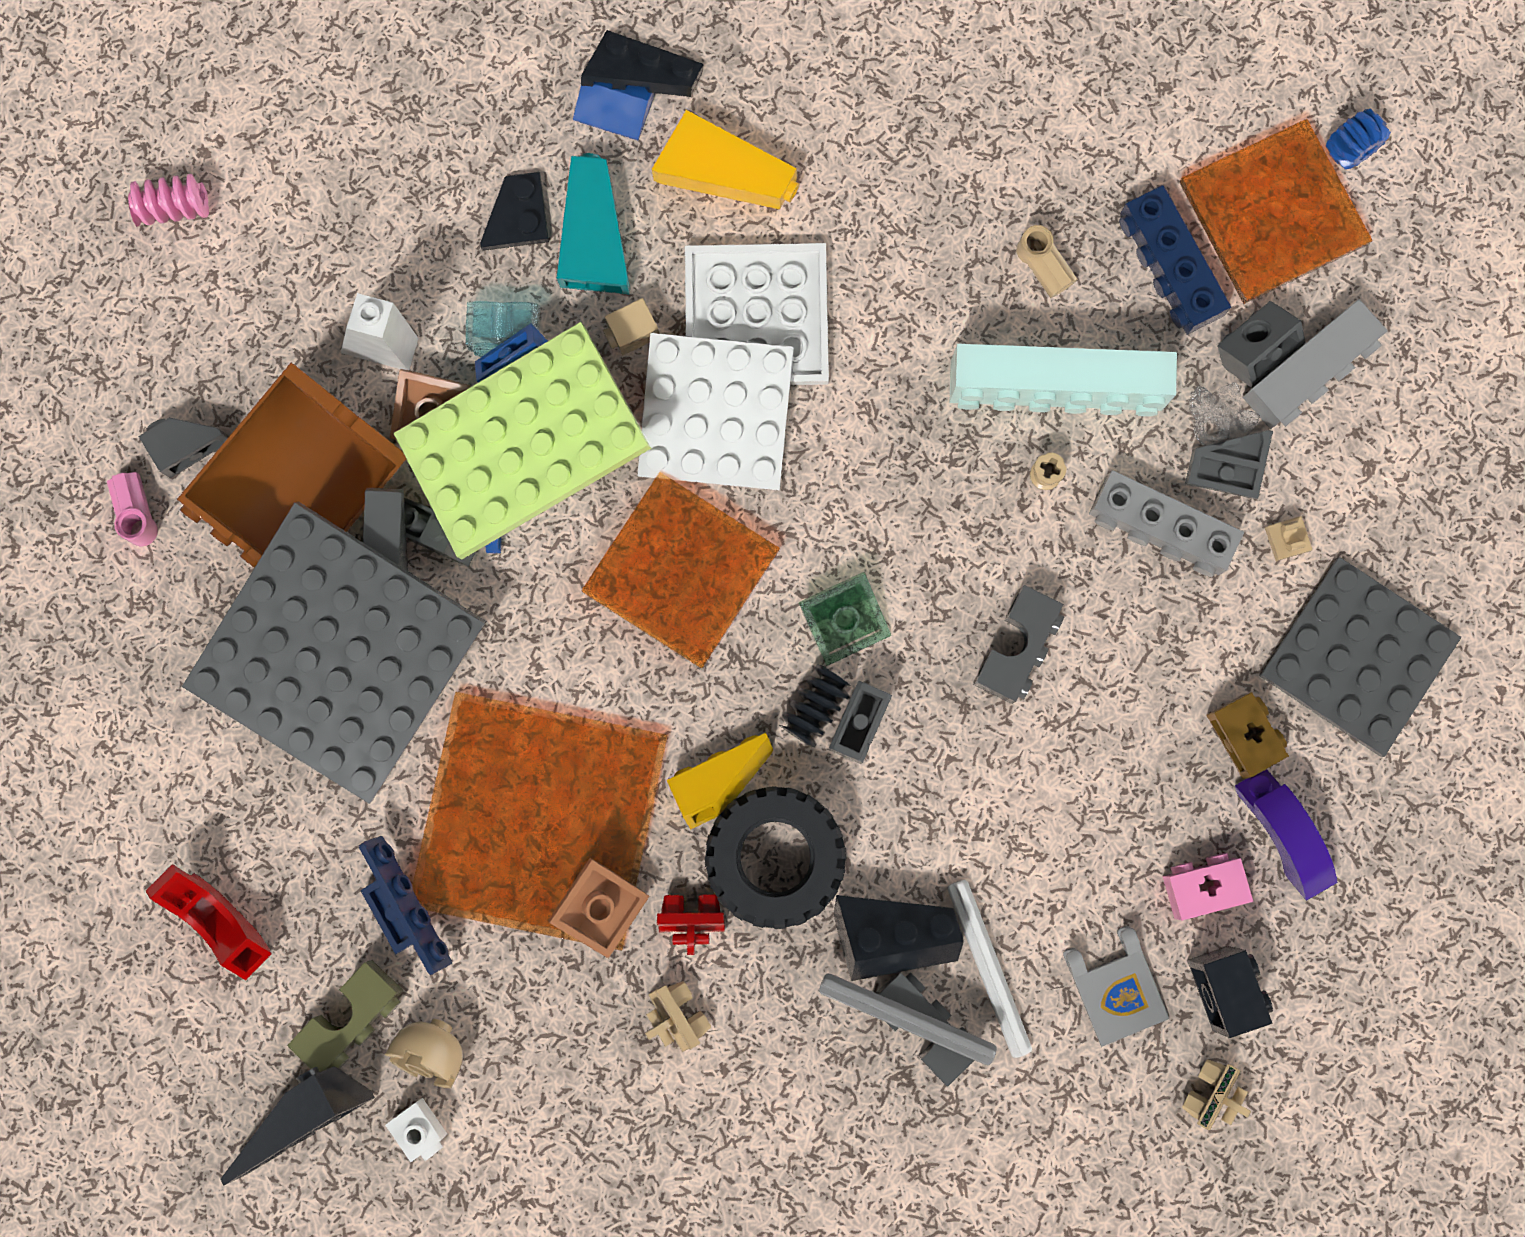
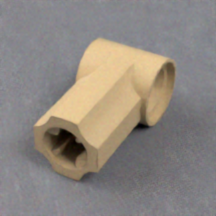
(1047, 264)

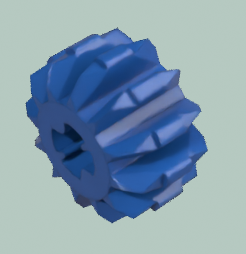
(1358, 139)

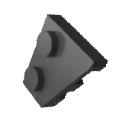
(1231, 465)

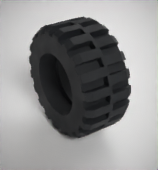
(775, 908)

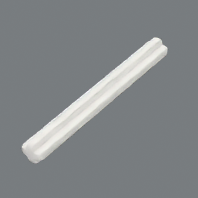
(989, 969)

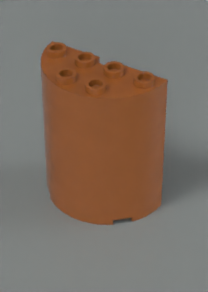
(285, 451)

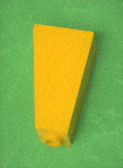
(723, 165)

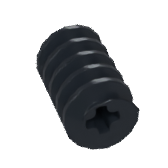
(815, 705)

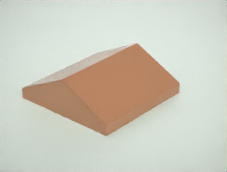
(419, 395)
(598, 908)

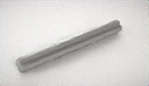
(908, 1019)

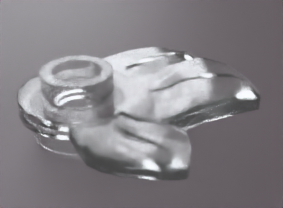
(1223, 411)

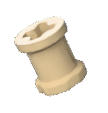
(1058, 470)

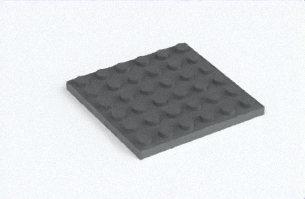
(333, 652)

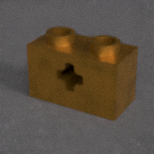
(1232, 723)

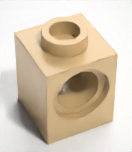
(630, 327)

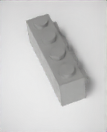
(1314, 364)
(1166, 524)

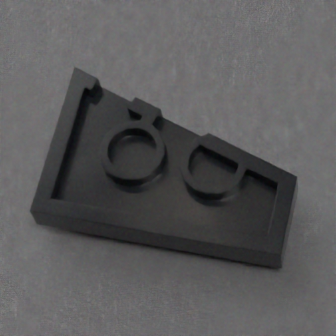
(635, 63)

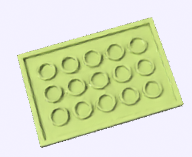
(521, 441)

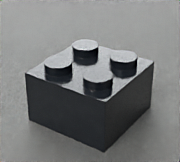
(1231, 991)

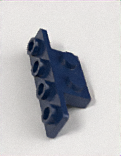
(399, 909)

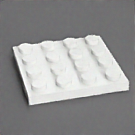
(763, 298)
(715, 411)

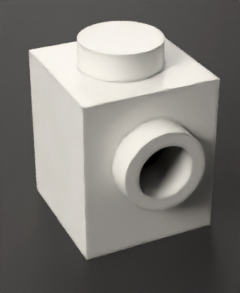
(417, 1131)

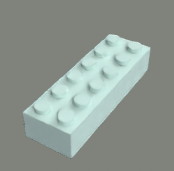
(1062, 378)

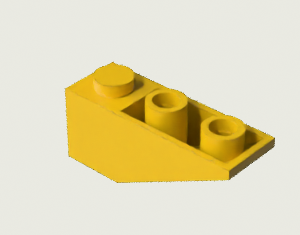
(709, 787)

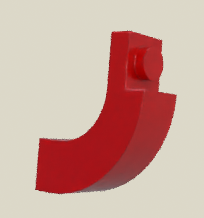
(214, 918)

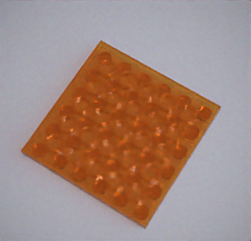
(525, 808)

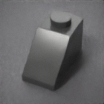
(180, 444)

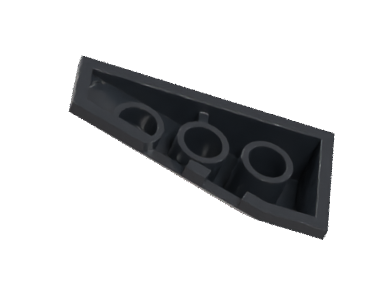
(301, 1111)

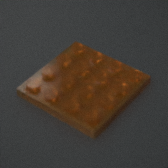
(1275, 211)
(680, 570)

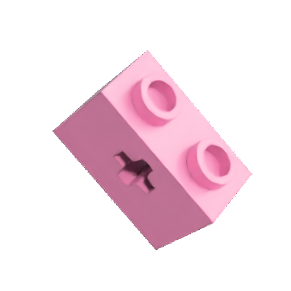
(1228, 891)

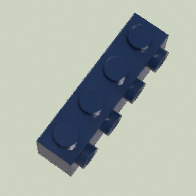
(1174, 260)

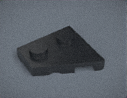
(517, 214)

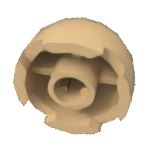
(427, 1051)

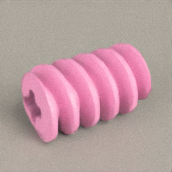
(167, 201)

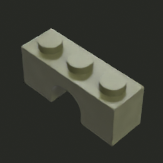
(371, 995)

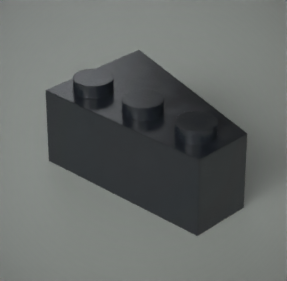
(894, 936)

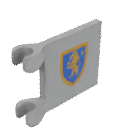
(1119, 993)

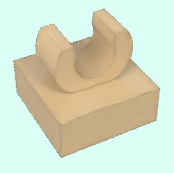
(1288, 538)

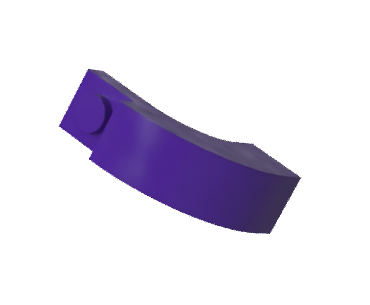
(1292, 831)

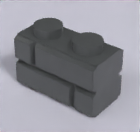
(860, 722)

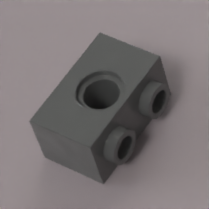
(1261, 344)

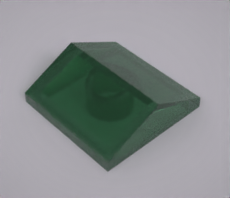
(843, 616)

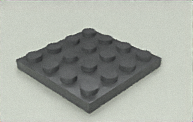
(1360, 656)

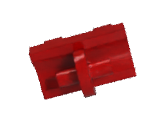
(706, 920)

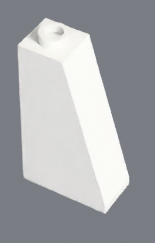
(379, 333)

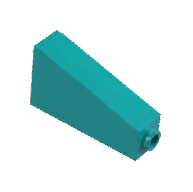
(591, 236)

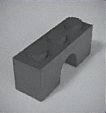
(1035, 618)
(907, 991)

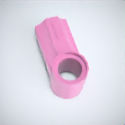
(130, 507)

